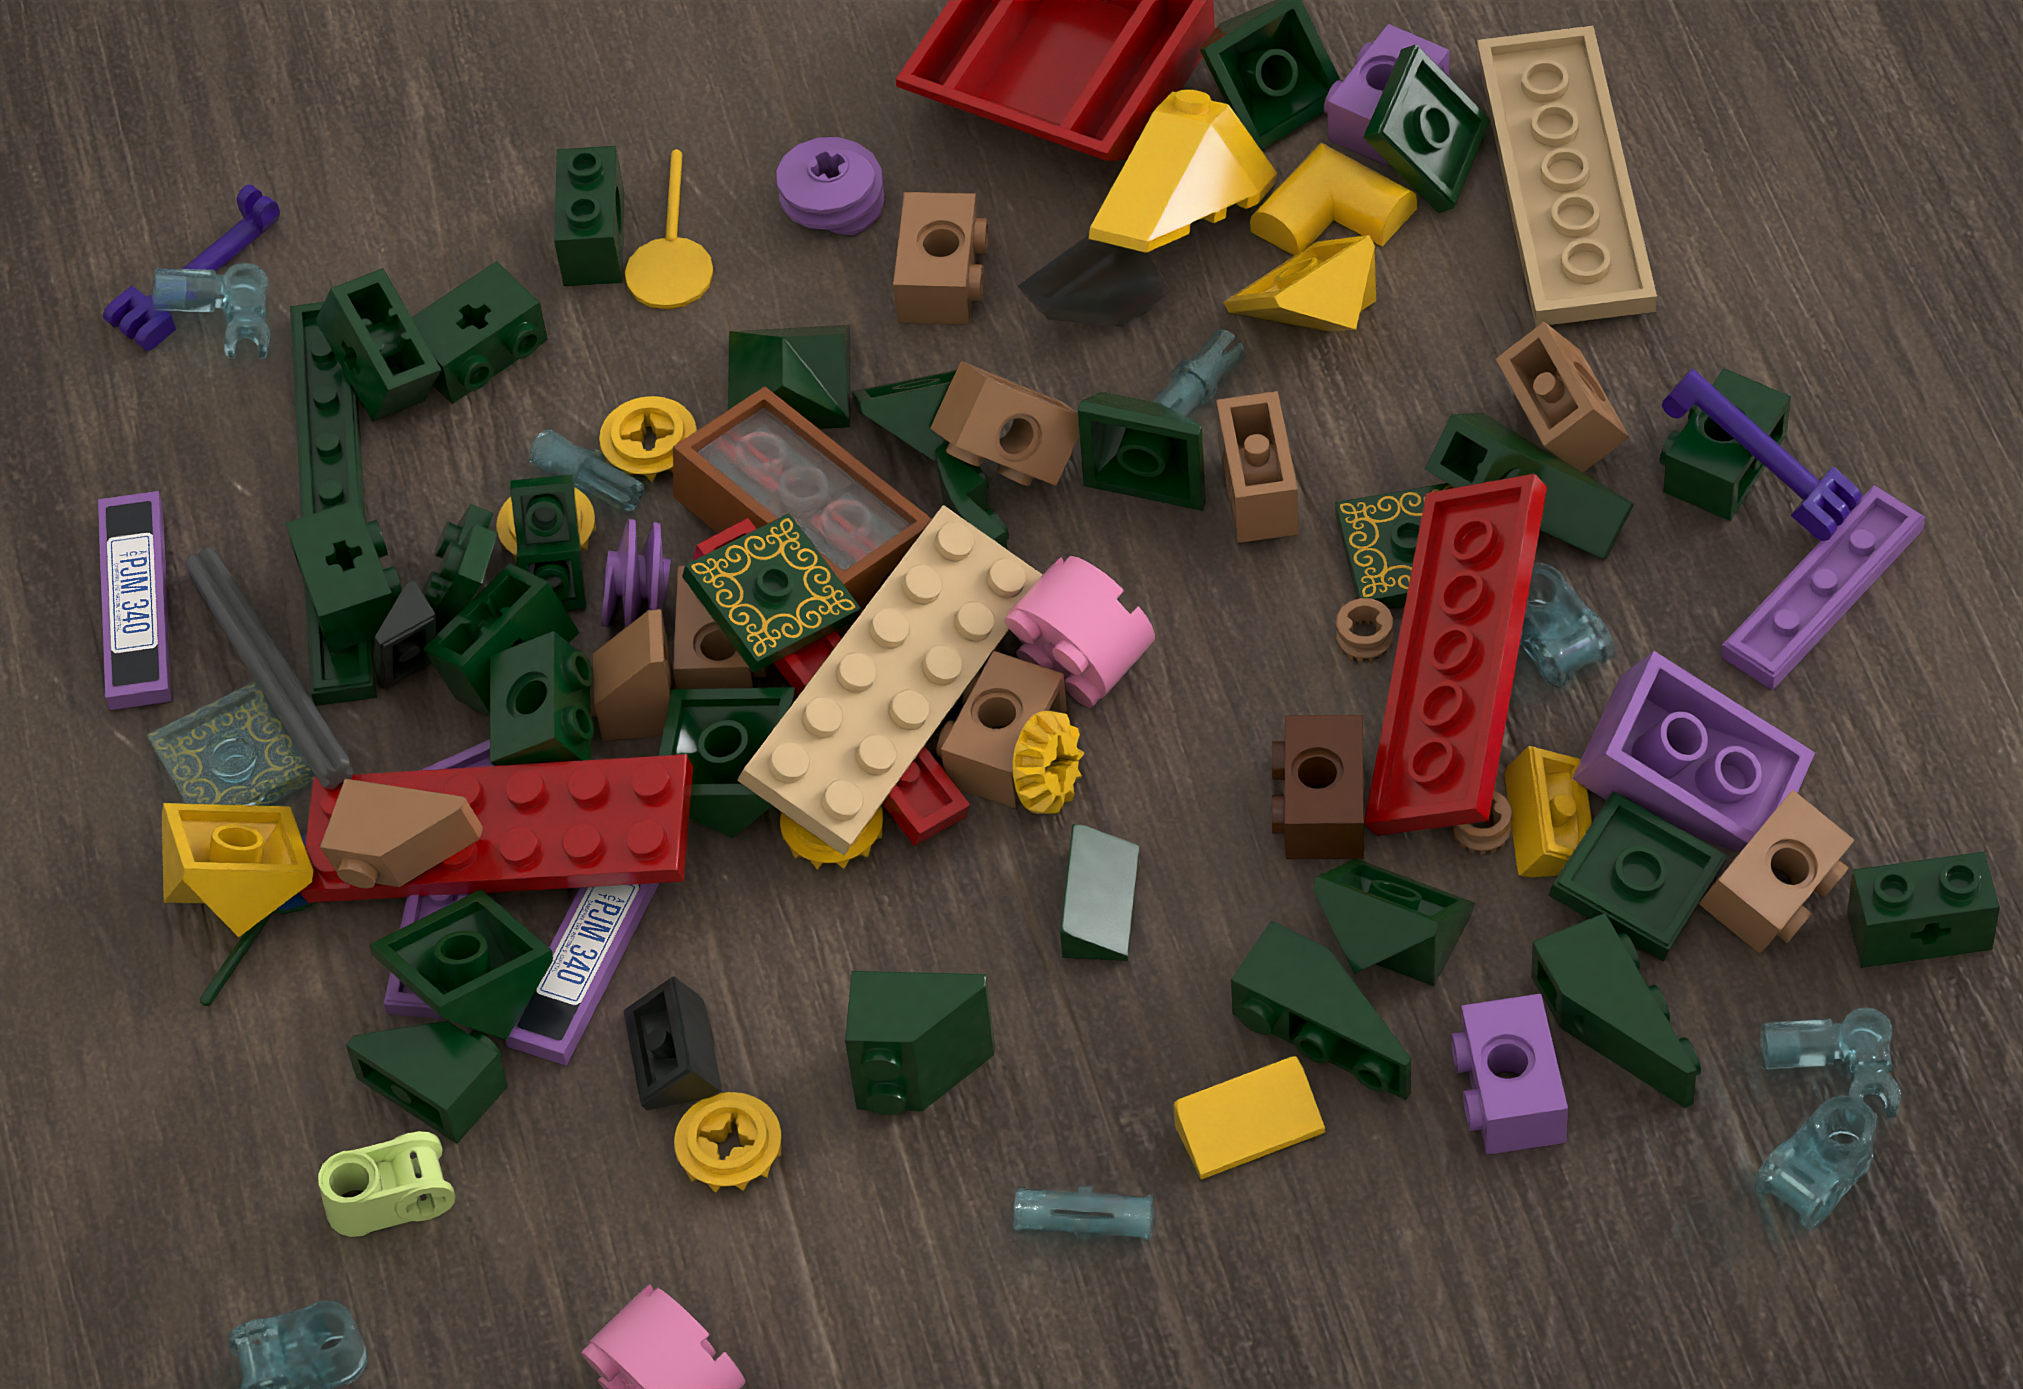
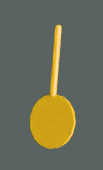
(672, 268)

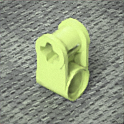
(387, 1183)

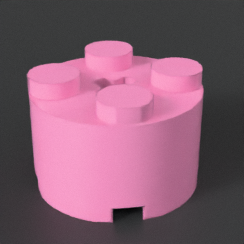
(1079, 628)
(658, 1347)

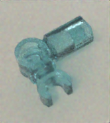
(237, 292)
(1859, 1041)

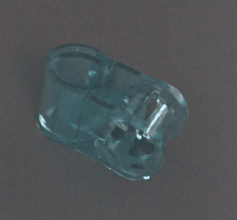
(1562, 631)
(1815, 1171)
(292, 1348)

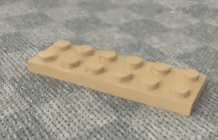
(1565, 176)
(890, 681)

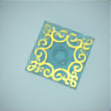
(231, 752)

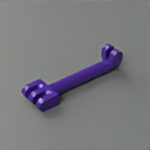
(134, 310)
(1823, 501)

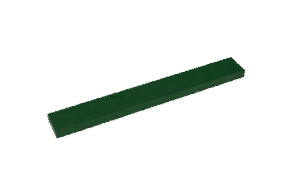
(327, 478)

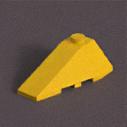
(1181, 170)

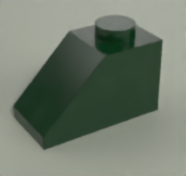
(432, 1073)

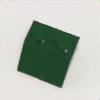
(915, 1036)

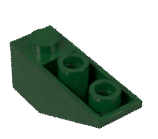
(1575, 506)
(1311, 1001)
(1603, 1001)

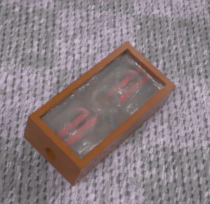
(774, 462)

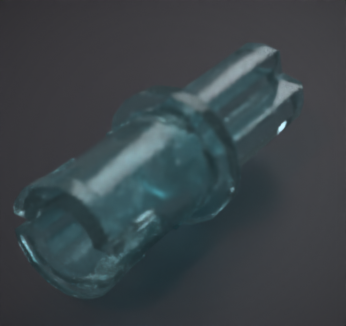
(588, 468)

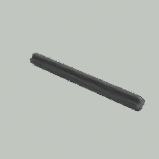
(269, 668)

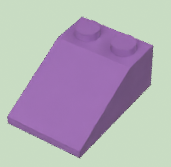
(1691, 755)

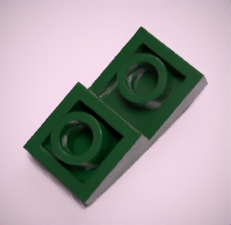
(965, 494)
(550, 535)

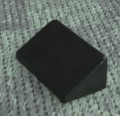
(403, 637)
(672, 1046)

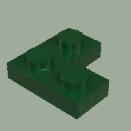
(464, 557)

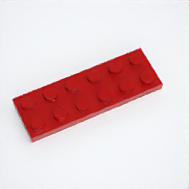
(1456, 656)
(540, 827)

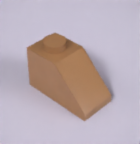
(633, 681)
(395, 832)

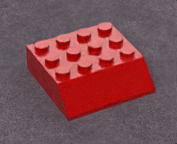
(1062, 67)

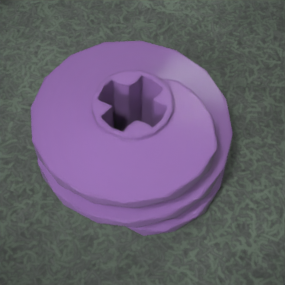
(831, 185)
(635, 575)

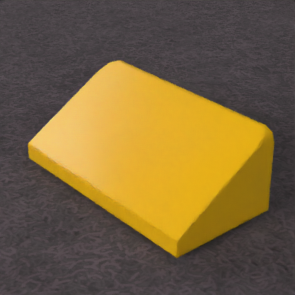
(1546, 809)
(1247, 1117)

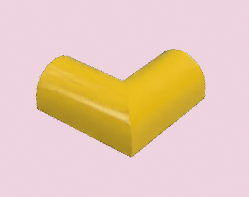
(1329, 190)

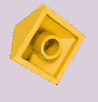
(1316, 288)
(233, 859)

